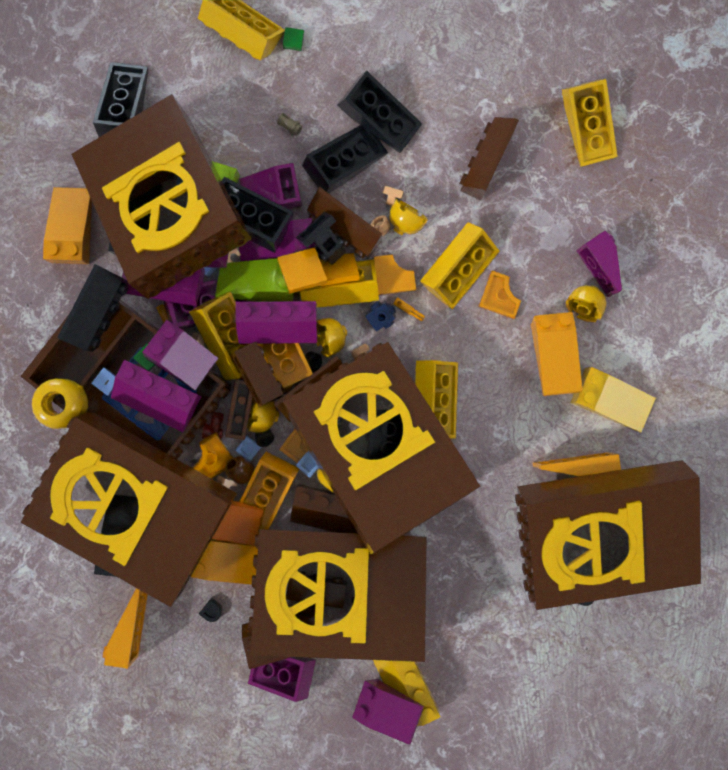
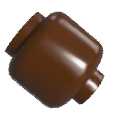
(239, 470)

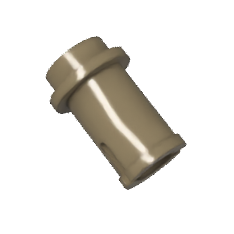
(289, 124)

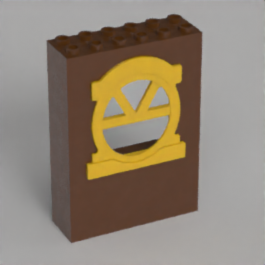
(137, 159)
(388, 493)
(175, 502)
(651, 503)
(387, 606)

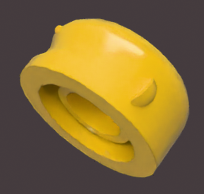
(75, 400)

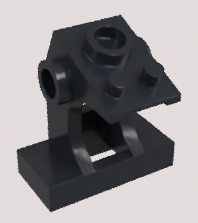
(318, 233)

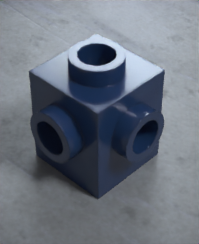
(378, 321)

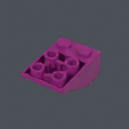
(276, 184)

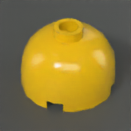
(406, 218)
(587, 302)
(330, 336)
(262, 418)

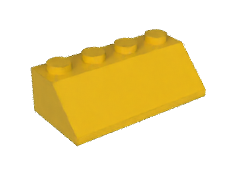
(242, 26)
(460, 265)
(346, 293)
(218, 328)
(438, 386)
(408, 679)

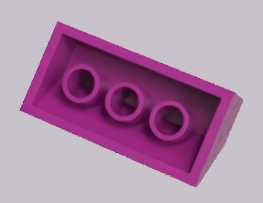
(276, 322)
(154, 396)

